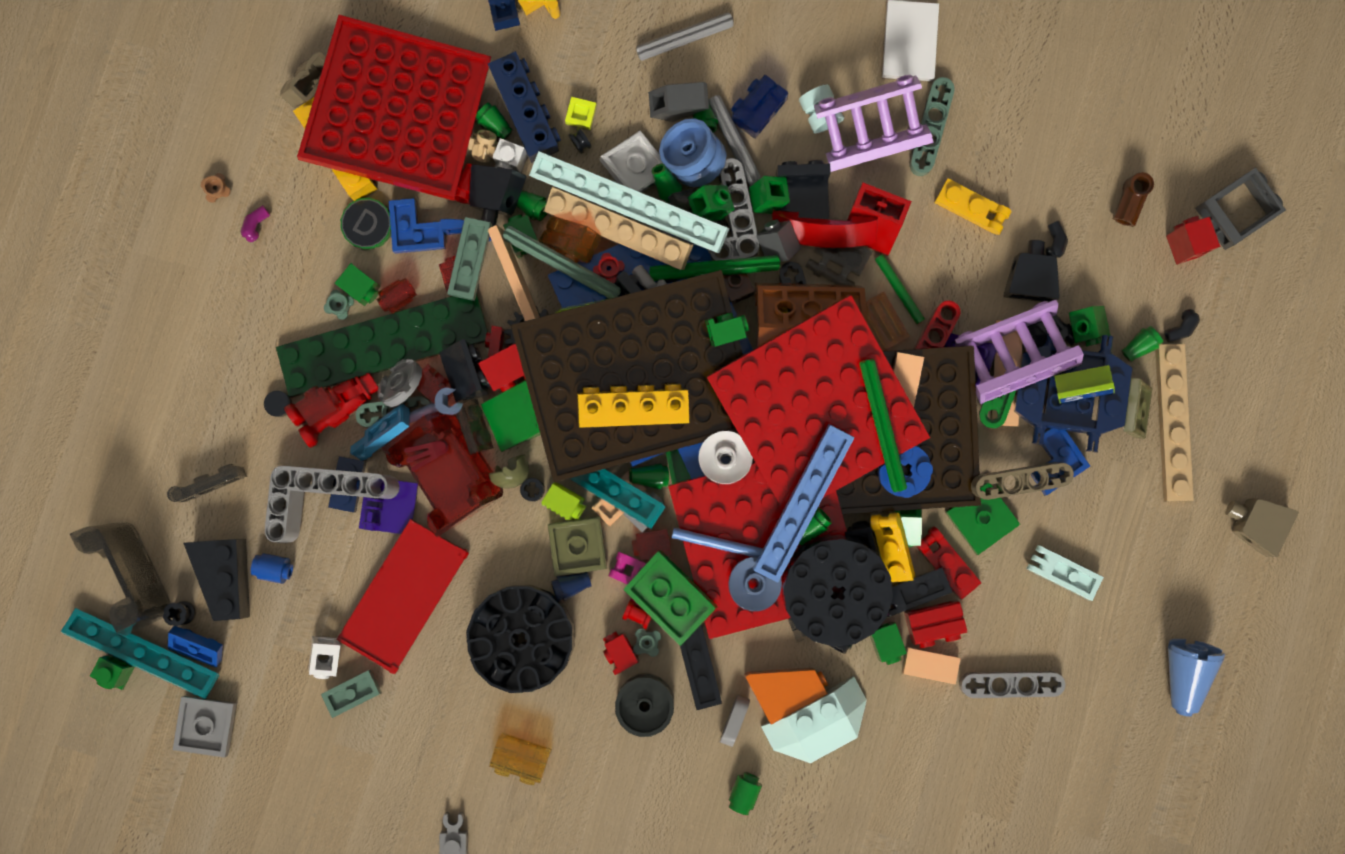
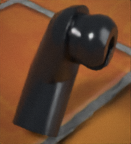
(1059, 242)

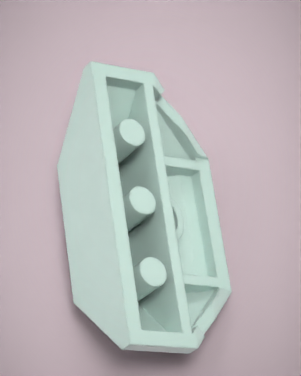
(821, 724)

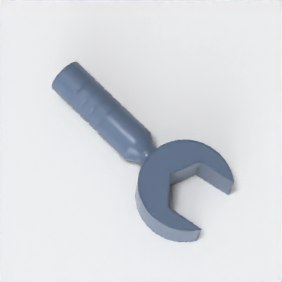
(441, 405)

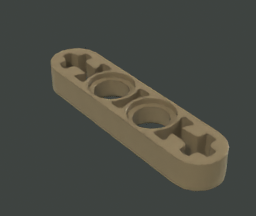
(1022, 480)

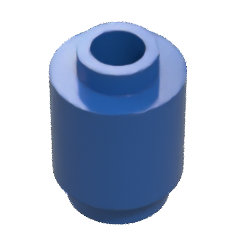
(271, 568)

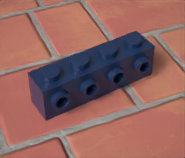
(522, 103)

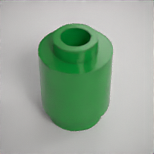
(744, 793)

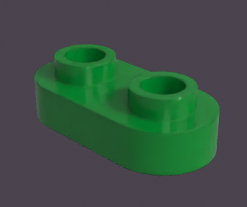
(1001, 405)

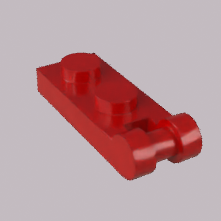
(959, 574)

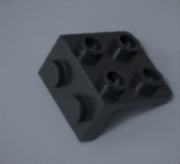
(807, 188)

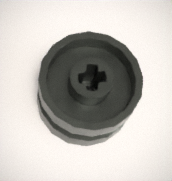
(633, 717)

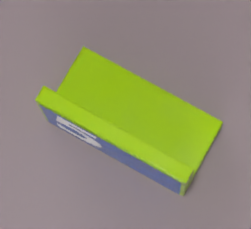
(1084, 384)

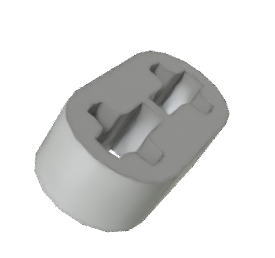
(734, 720)

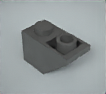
(678, 101)

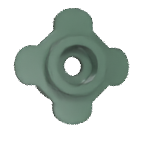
(331, 304)
(640, 646)

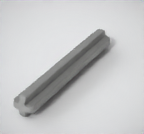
(684, 36)
(734, 139)

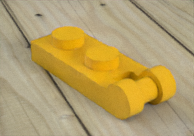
(972, 206)
(893, 546)

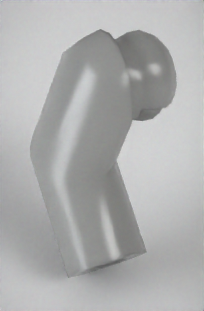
(645, 279)

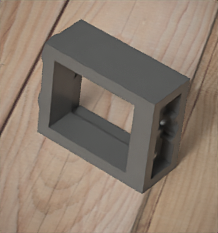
(1266, 198)

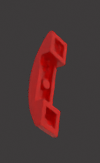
(831, 233)

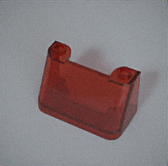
(454, 482)

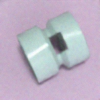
(812, 98)

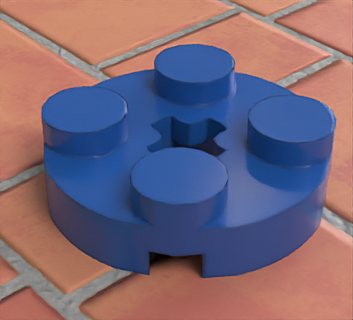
(918, 478)

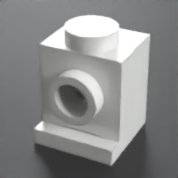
(510, 155)
(324, 668)

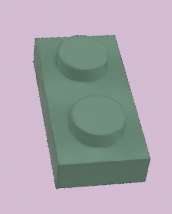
(351, 693)

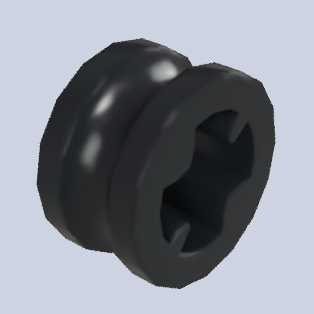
(579, 140)
(525, 494)

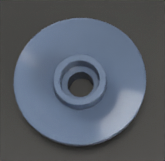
(756, 598)

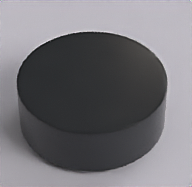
(275, 403)

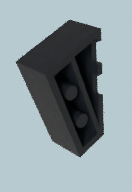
(222, 576)

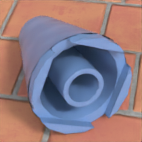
(1192, 673)

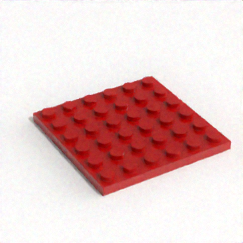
(394, 108)
(800, 384)
(741, 514)

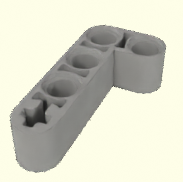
(742, 210)

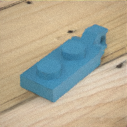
(382, 432)

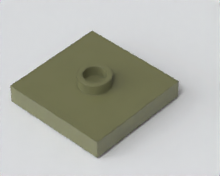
(1138, 408)
(577, 546)

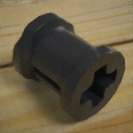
(172, 611)

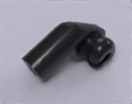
(1187, 327)

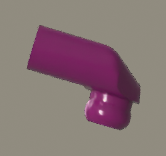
(250, 223)

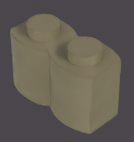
(305, 82)

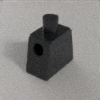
(495, 191)
(1033, 275)

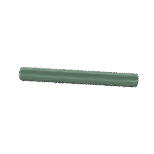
(561, 263)

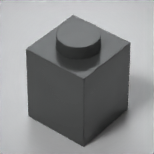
(779, 240)

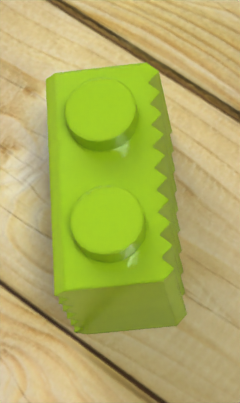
(564, 502)

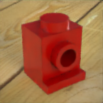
(619, 652)

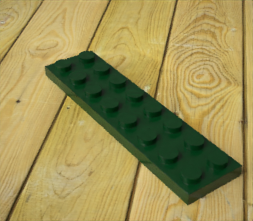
(380, 343)

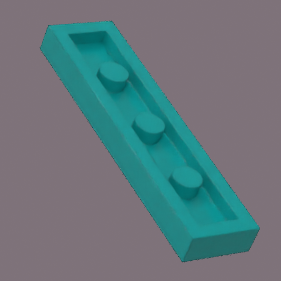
(622, 496)

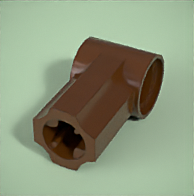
(1132, 200)

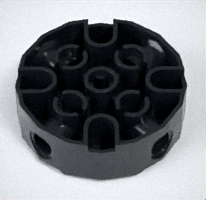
(831, 616)
(494, 640)

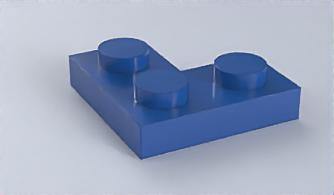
(408, 234)
(1061, 449)

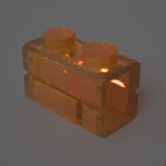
(570, 239)

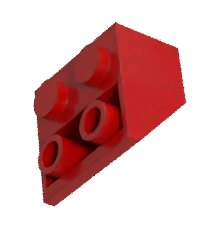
(890, 212)

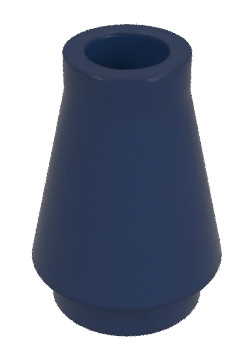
(570, 585)

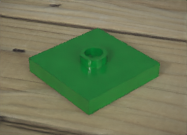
(985, 523)

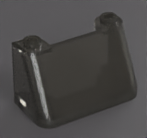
(133, 570)

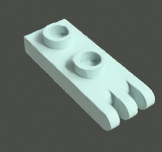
(1066, 573)

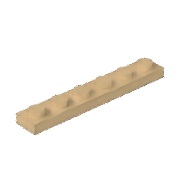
(619, 228)
(1174, 422)

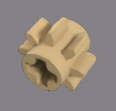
(483, 145)

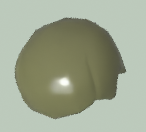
(513, 474)

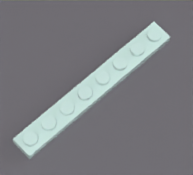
(629, 202)

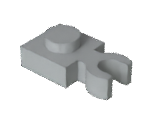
(453, 840)

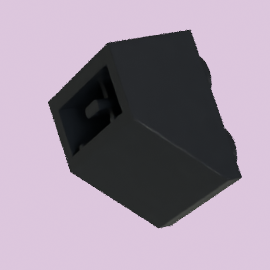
(464, 371)

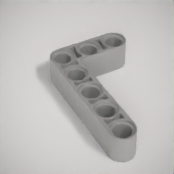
(322, 483)

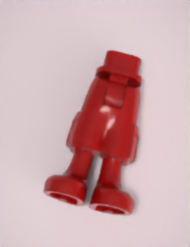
(352, 396)

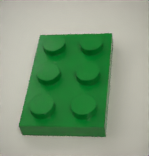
(670, 597)

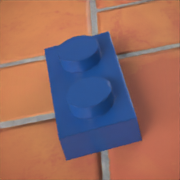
(195, 646)

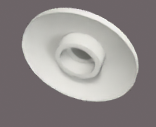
(724, 444)

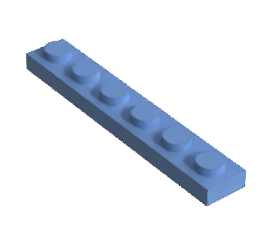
(803, 503)

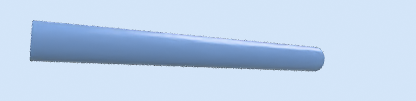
(717, 543)

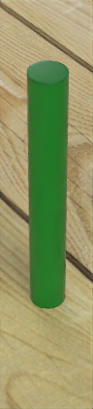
(899, 289)

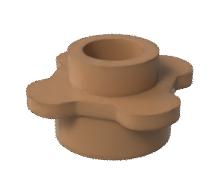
(208, 187)

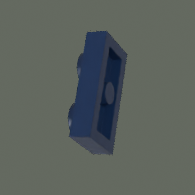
(345, 502)

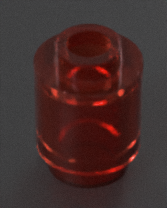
(396, 295)

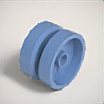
(692, 152)

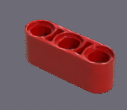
(940, 325)

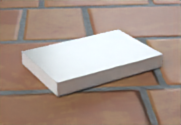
(910, 39)

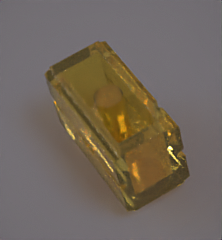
(520, 758)

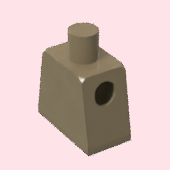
(1262, 524)

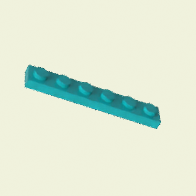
(140, 653)

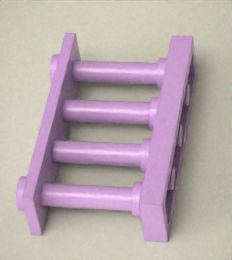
(891, 141)
(1039, 367)

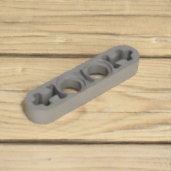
(1012, 688)

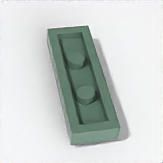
(469, 259)

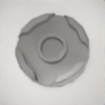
(400, 383)

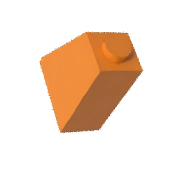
(786, 690)

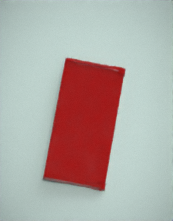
(402, 596)

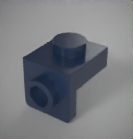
(504, 14)

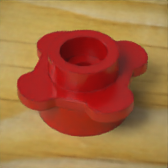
(608, 260)

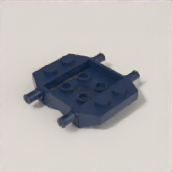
(1077, 414)

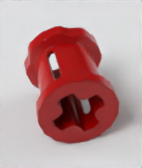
(636, 614)

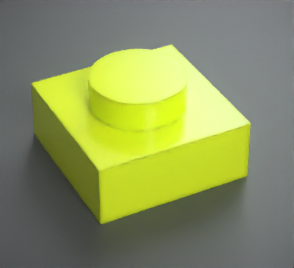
(580, 113)

